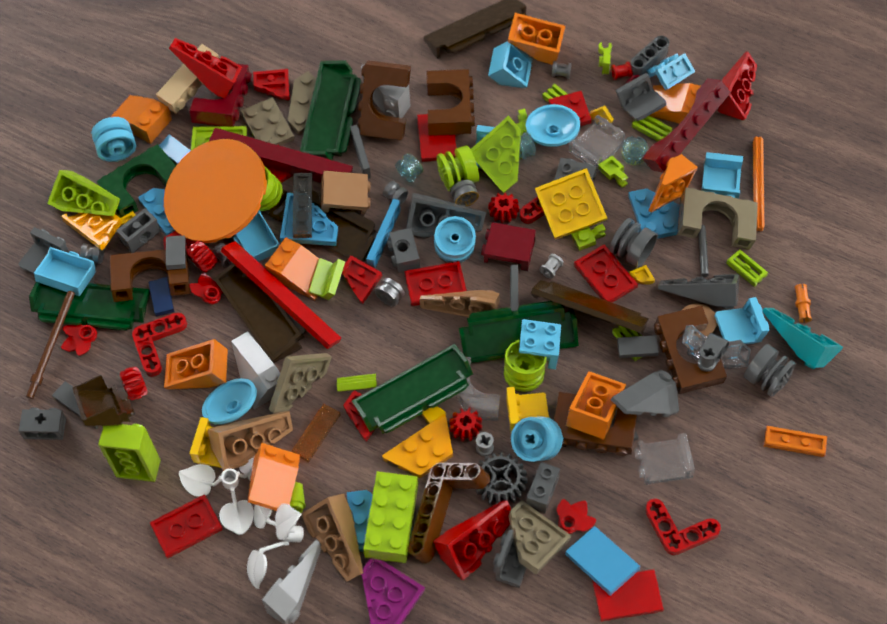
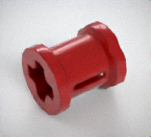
(621, 70)

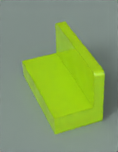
(326, 278)

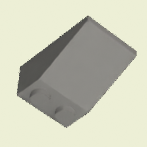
(392, 100)

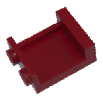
(509, 244)

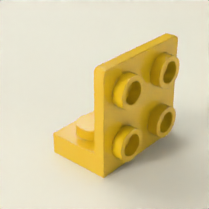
(525, 406)
(201, 448)

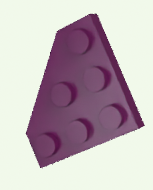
(389, 593)

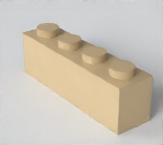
(181, 86)

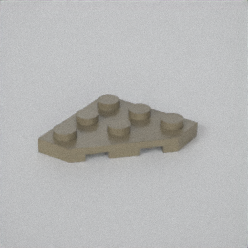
(301, 101)
(296, 379)
(535, 537)

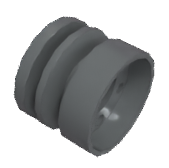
(632, 241)
(769, 370)

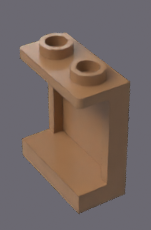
(345, 191)

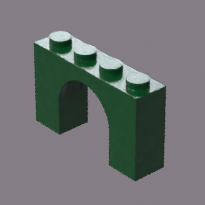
(152, 161)

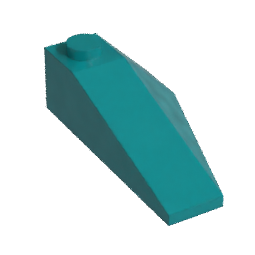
(808, 346)

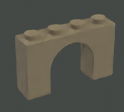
(739, 212)

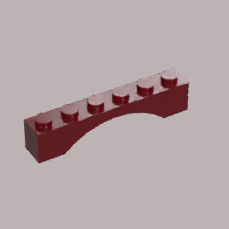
(707, 101)

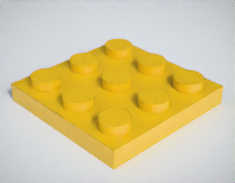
(571, 204)

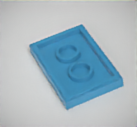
(602, 560)

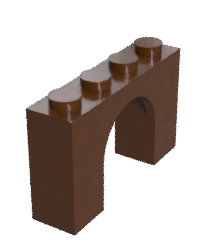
(457, 119)
(372, 121)
(127, 266)
(685, 374)
(617, 440)

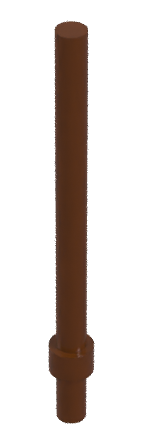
(36, 379)

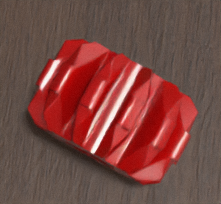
(503, 207)
(201, 256)
(133, 383)
(458, 424)

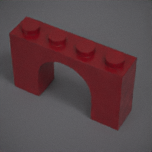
(222, 111)

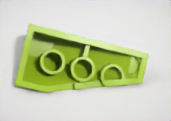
(81, 195)

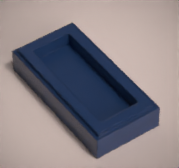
(161, 296)

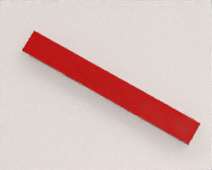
(281, 294)

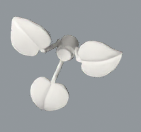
(233, 516)
(285, 529)

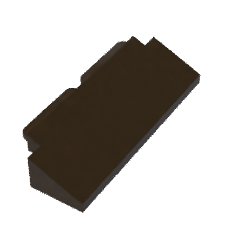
(474, 27)
(353, 229)
(591, 305)
(266, 320)
(101, 404)

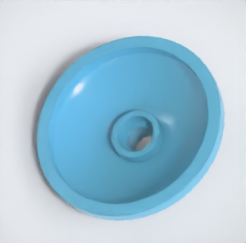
(553, 125)
(229, 401)

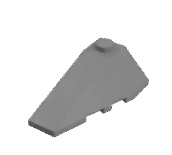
(255, 366)
(287, 595)

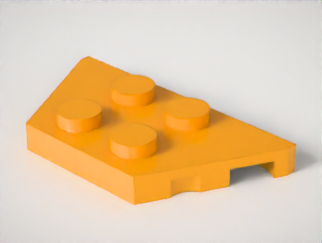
(94, 227)
(423, 449)

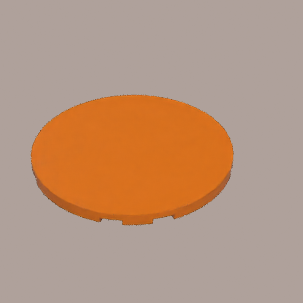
(215, 190)

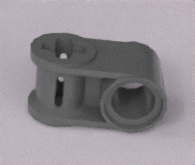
(711, 352)

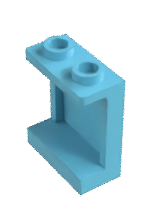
(722, 174)

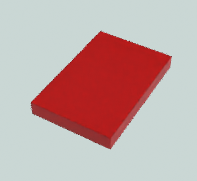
(433, 144)
(605, 274)
(434, 280)
(186, 526)
(634, 598)

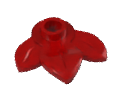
(205, 287)
(77, 339)
(576, 515)

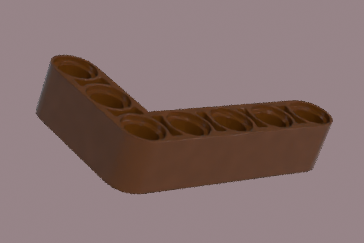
(435, 501)

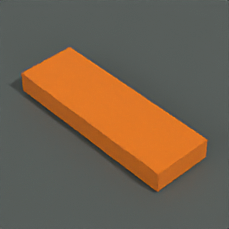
(795, 441)

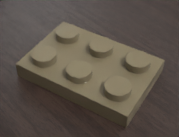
(267, 123)

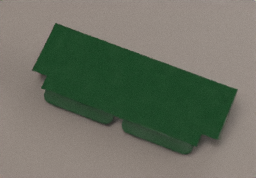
(330, 110)
(91, 308)
(494, 330)
(414, 391)

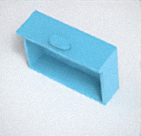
(257, 238)
(65, 271)

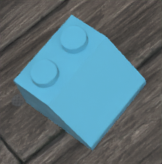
(510, 66)

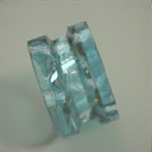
(527, 146)
(634, 150)
(409, 167)

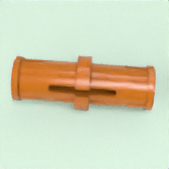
(803, 303)

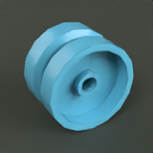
(113, 139)
(457, 229)
(536, 438)

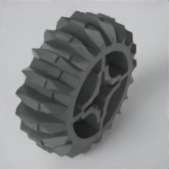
(507, 465)

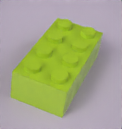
(130, 452)
(391, 517)

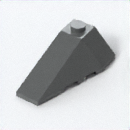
(428, 212)
(717, 291)
(652, 394)

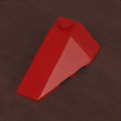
(213, 72)
(739, 83)
(469, 541)

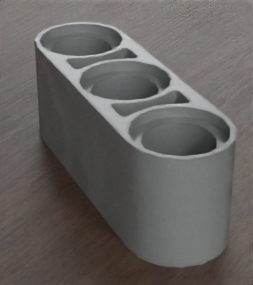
(650, 55)

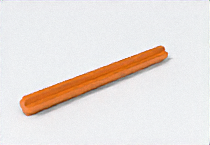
(758, 180)

